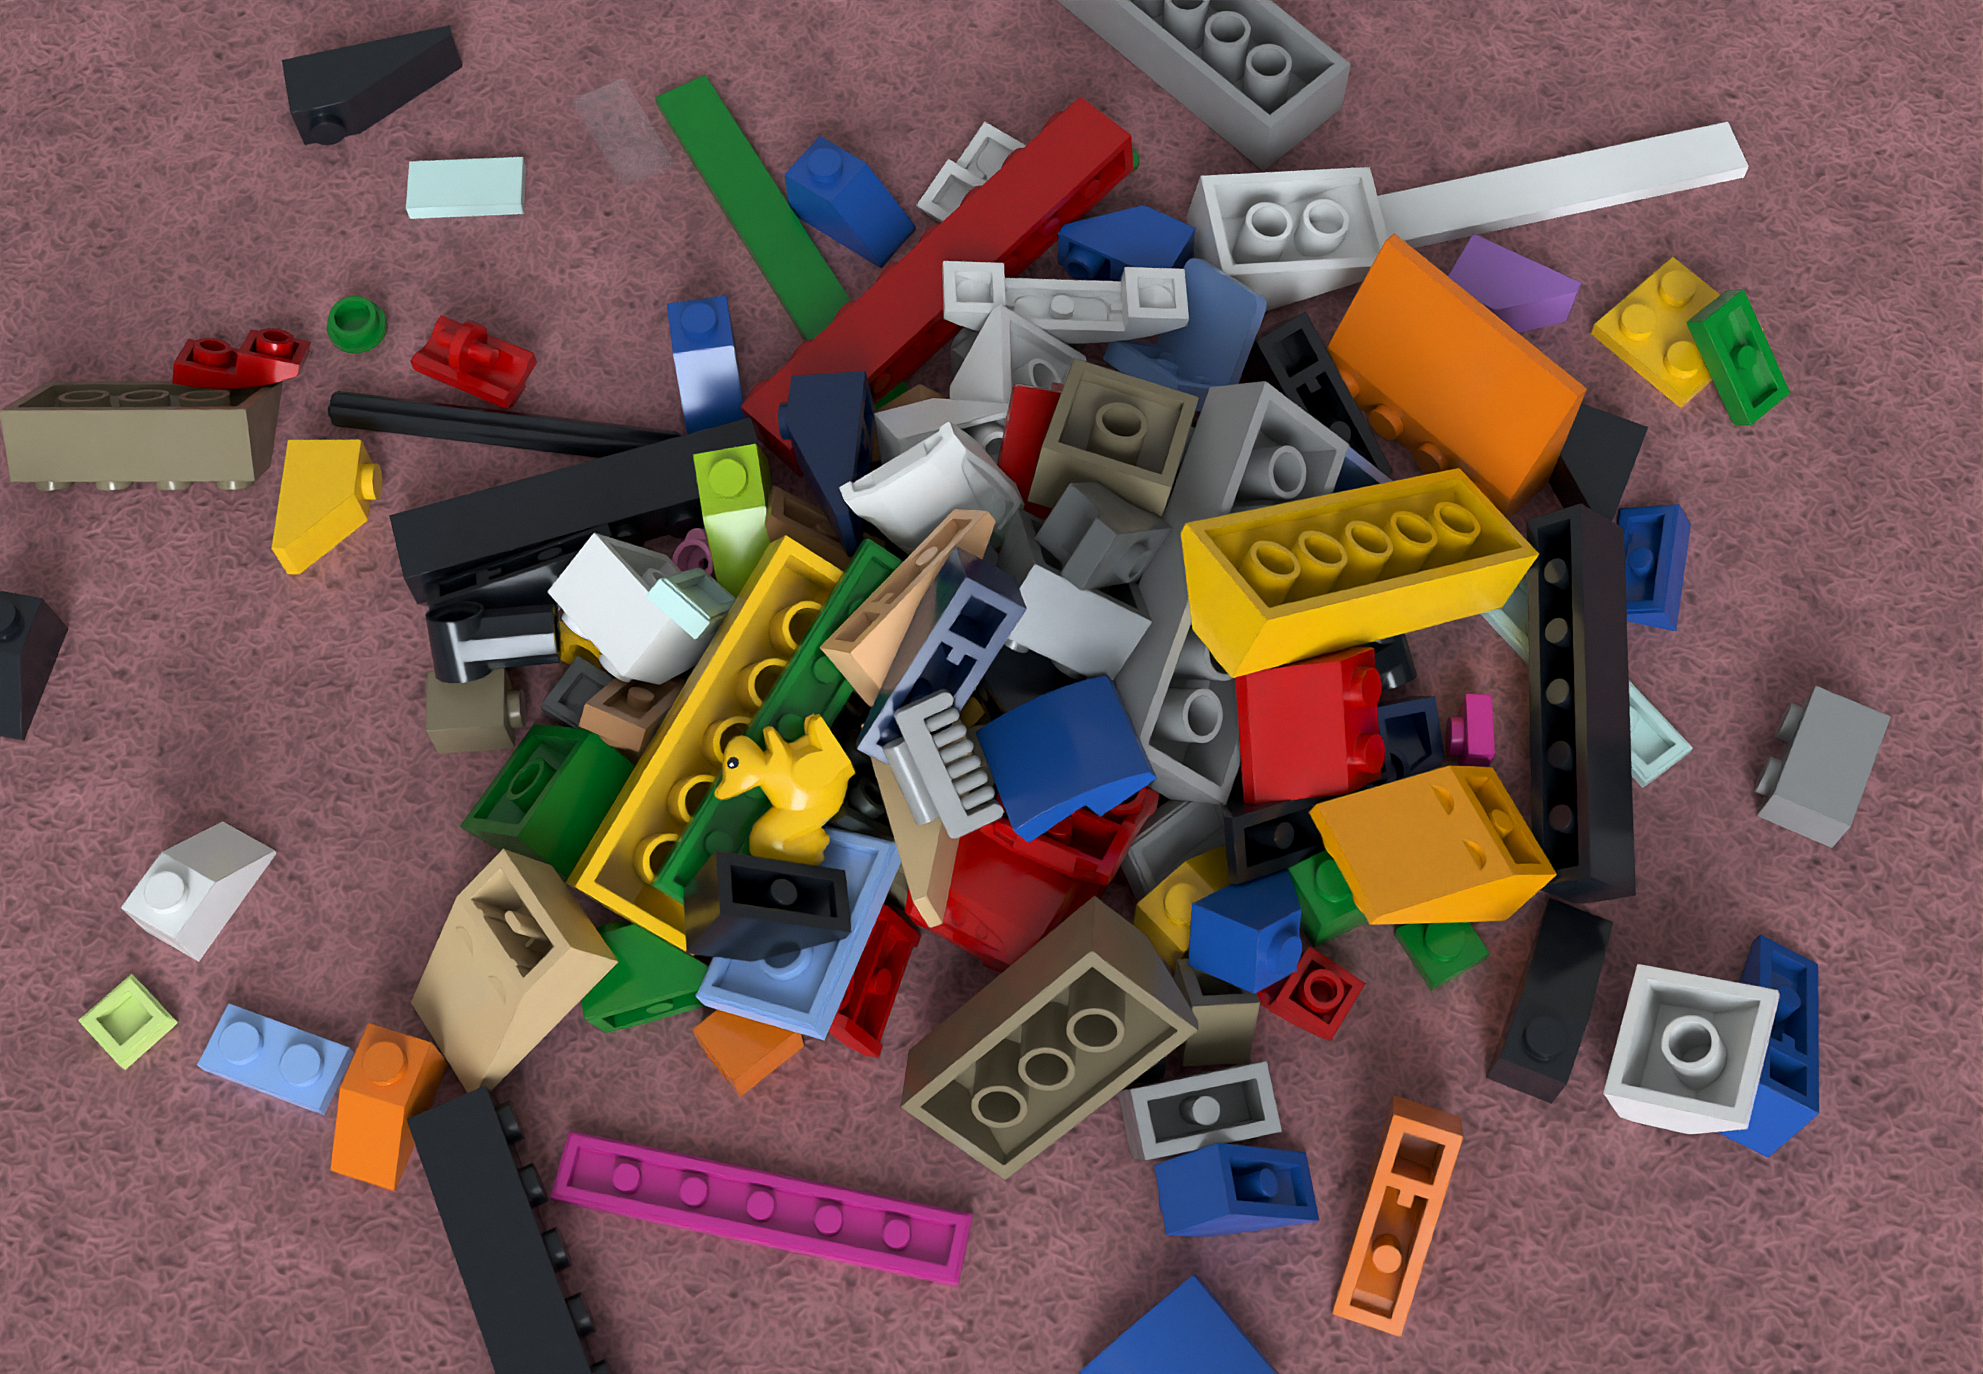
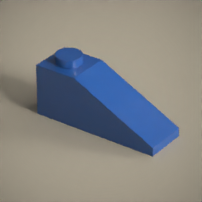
(1790, 1072)

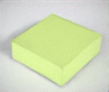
(128, 1021)

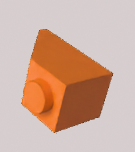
(383, 1087)

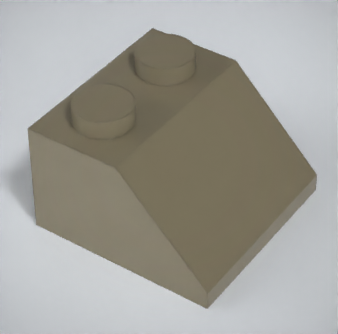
(1115, 434)

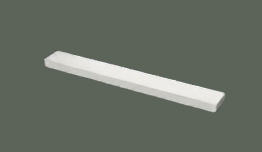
(1563, 185)

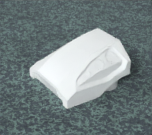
(927, 483)

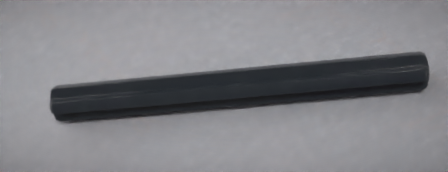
(489, 425)

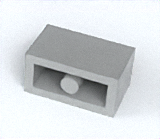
(1821, 765)
(1199, 1110)

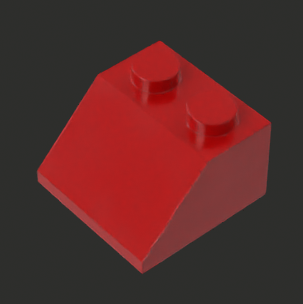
(1310, 727)

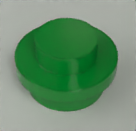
(356, 325)

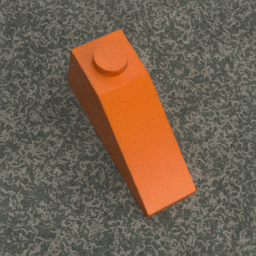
(1398, 1214)

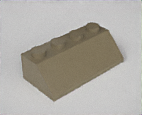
(140, 434)
(1048, 1041)

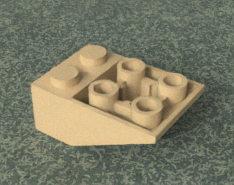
(507, 968)

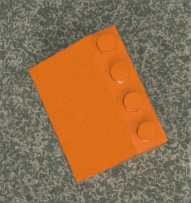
(1453, 379)

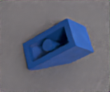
(847, 202)
(706, 362)
(1248, 932)
(1234, 1190)

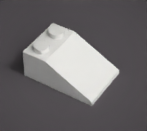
(1289, 229)

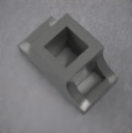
(1101, 536)

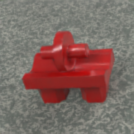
(475, 361)

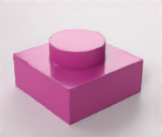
(1472, 732)

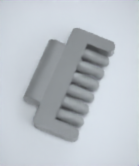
(922, 770)

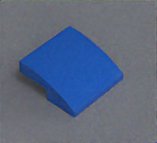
(1065, 754)
(1183, 1336)

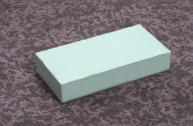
(466, 187)
(692, 601)

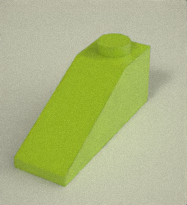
(734, 506)

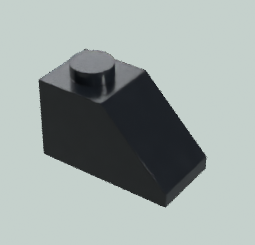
(1597, 460)
(28, 650)
(1268, 835)
(763, 907)

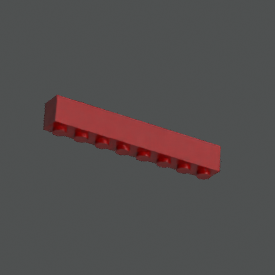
(1003, 221)

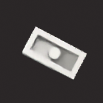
(197, 887)

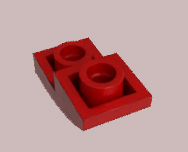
(262, 360)
(1314, 995)

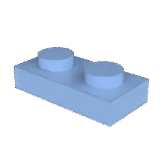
(276, 1059)

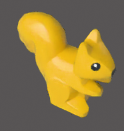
(802, 782)

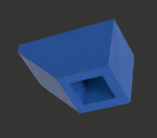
(1126, 238)

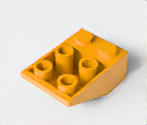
(1434, 848)

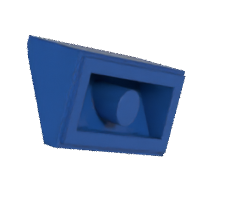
(1654, 563)

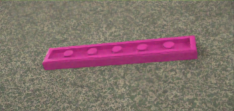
(763, 1207)

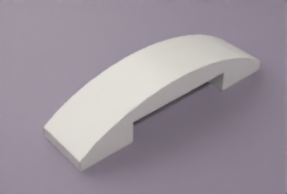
(1070, 310)

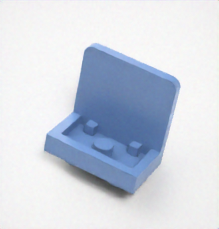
(1211, 346)

